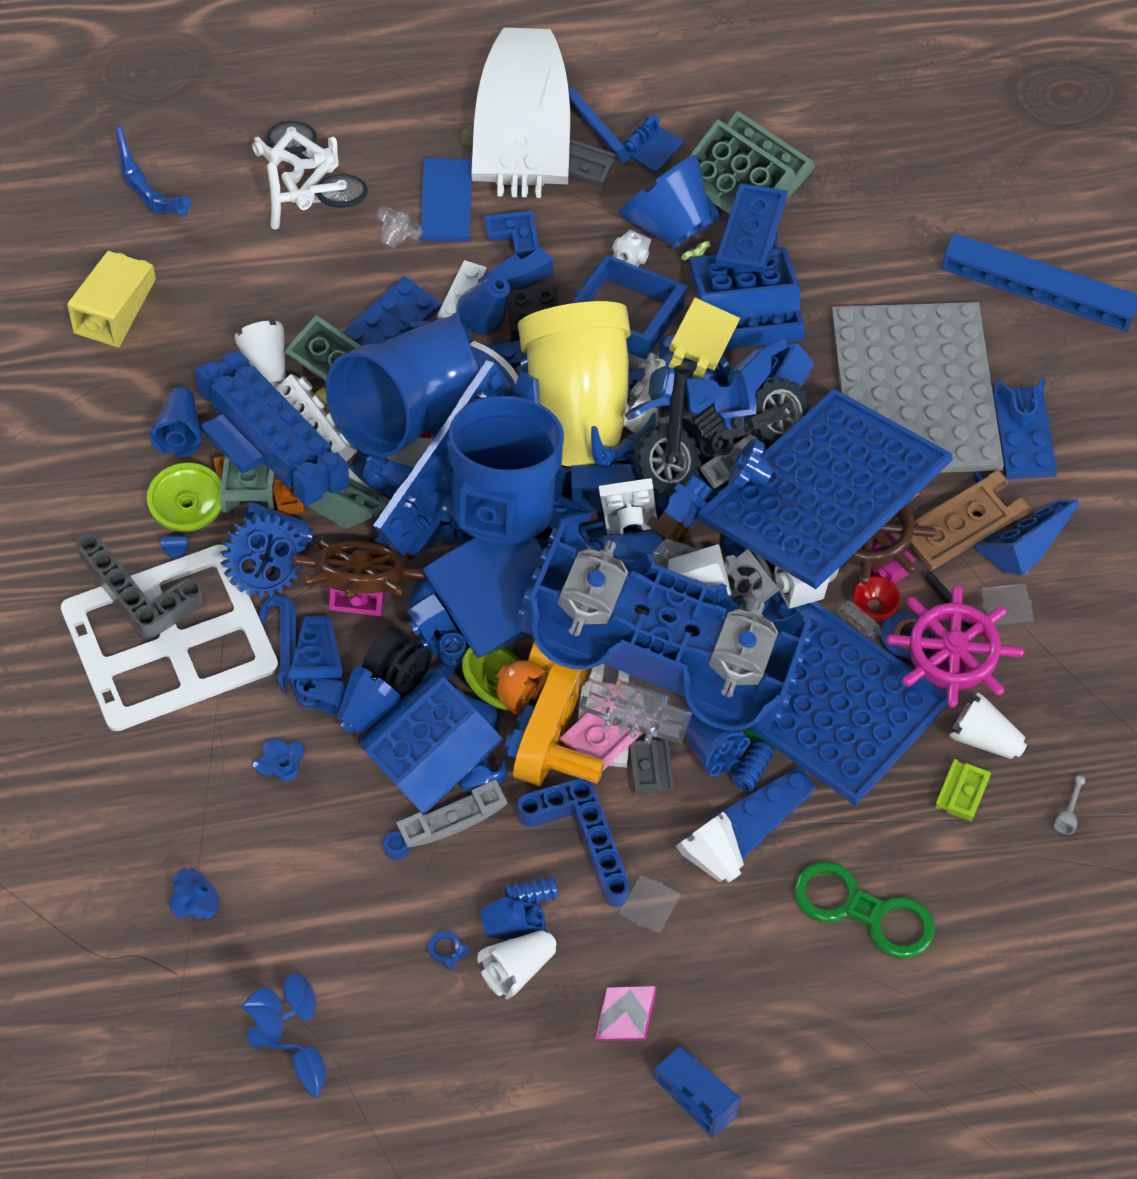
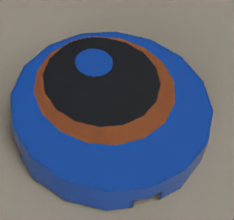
(901, 624)

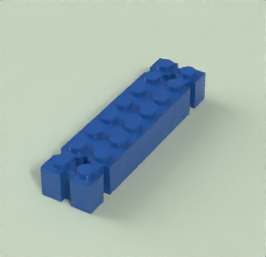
(273, 427)

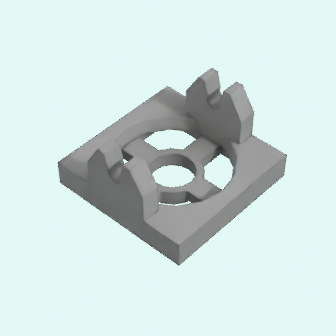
(768, 588)

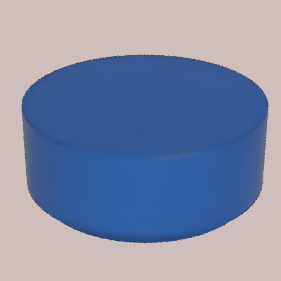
(395, 846)

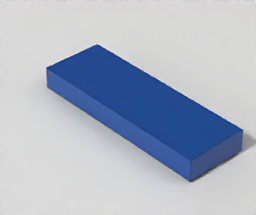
(232, 444)

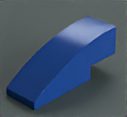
(523, 272)

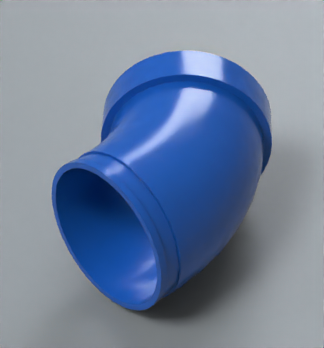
(401, 387)

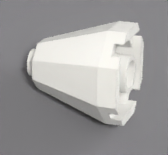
(714, 849)

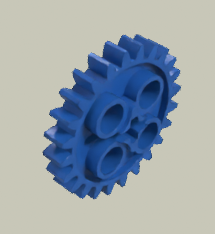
(241, 549)

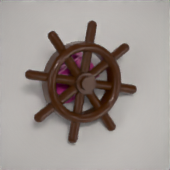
(358, 574)

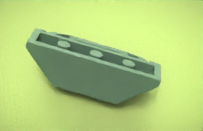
(350, 505)

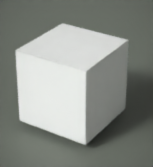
(795, 591)

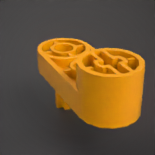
(541, 741)

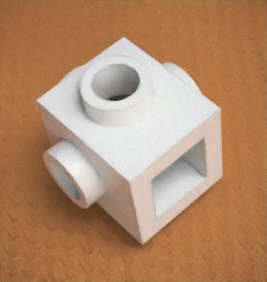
(632, 248)

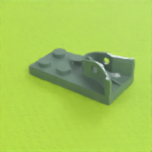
(250, 486)

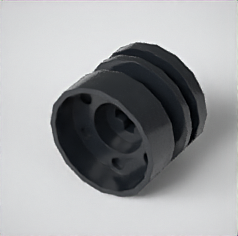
(397, 660)

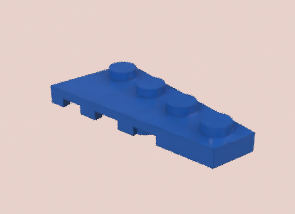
(767, 808)

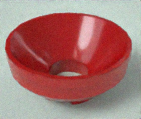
(880, 590)

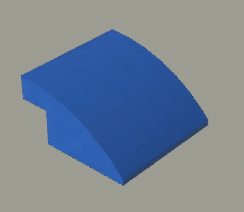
(763, 301)
(485, 589)

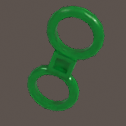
(864, 909)

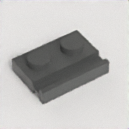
(589, 163)
(651, 767)

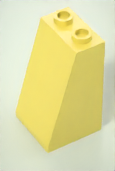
(111, 298)

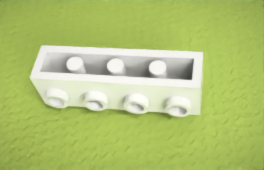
(311, 407)

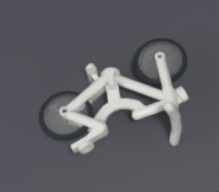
(297, 137)

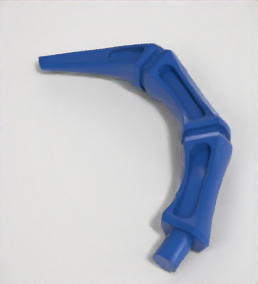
(136, 180)
(607, 455)

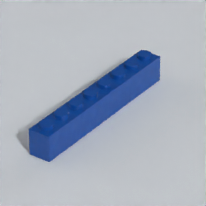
(1040, 282)

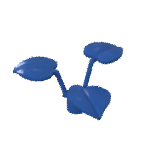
(265, 1009)

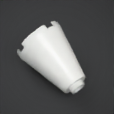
(264, 349)
(988, 729)
(515, 961)

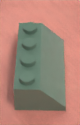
(319, 346)

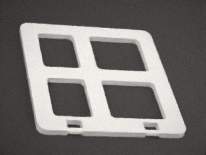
(171, 644)

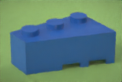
(698, 1091)

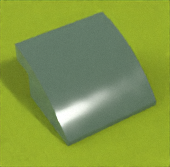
(750, 156)

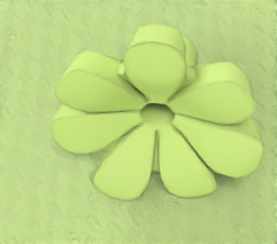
(698, 251)

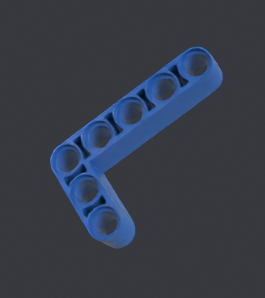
(589, 830)

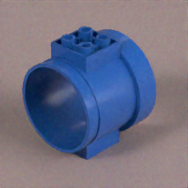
(504, 468)

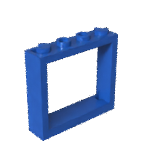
(644, 282)

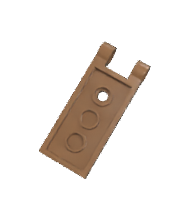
(957, 525)

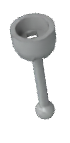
(1067, 821)

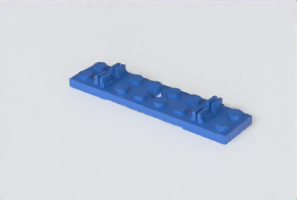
(433, 475)

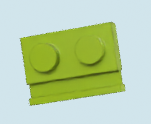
(963, 790)

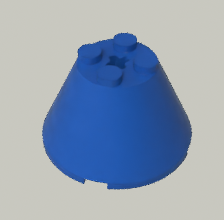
(673, 206)

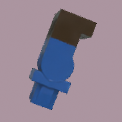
(682, 510)

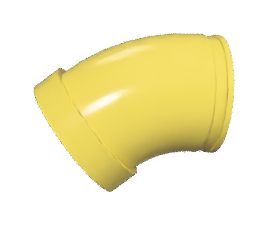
(580, 371)

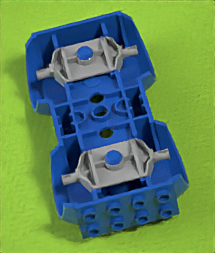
(586, 617)

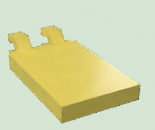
(703, 336)

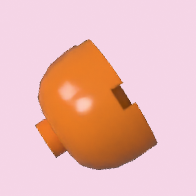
(519, 684)

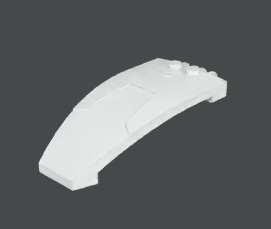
(522, 113)

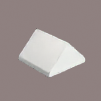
(703, 566)

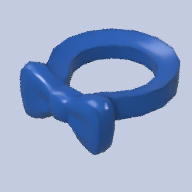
(450, 961)

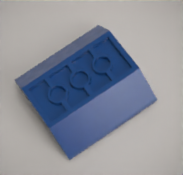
(430, 741)

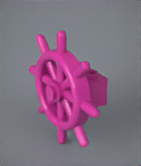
(952, 648)

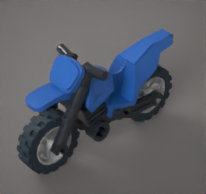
(711, 416)

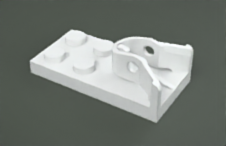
(628, 504)

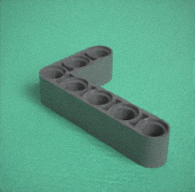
(129, 592)

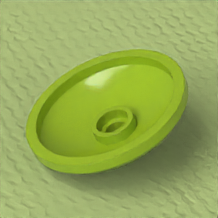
(183, 486)
(482, 673)

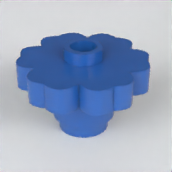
(750, 466)
(193, 895)

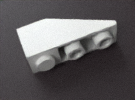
(641, 395)

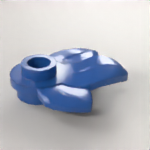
(280, 759)

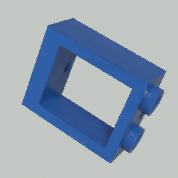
(588, 478)

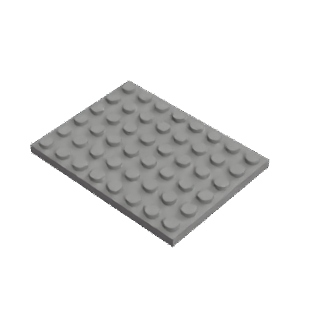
(925, 373)

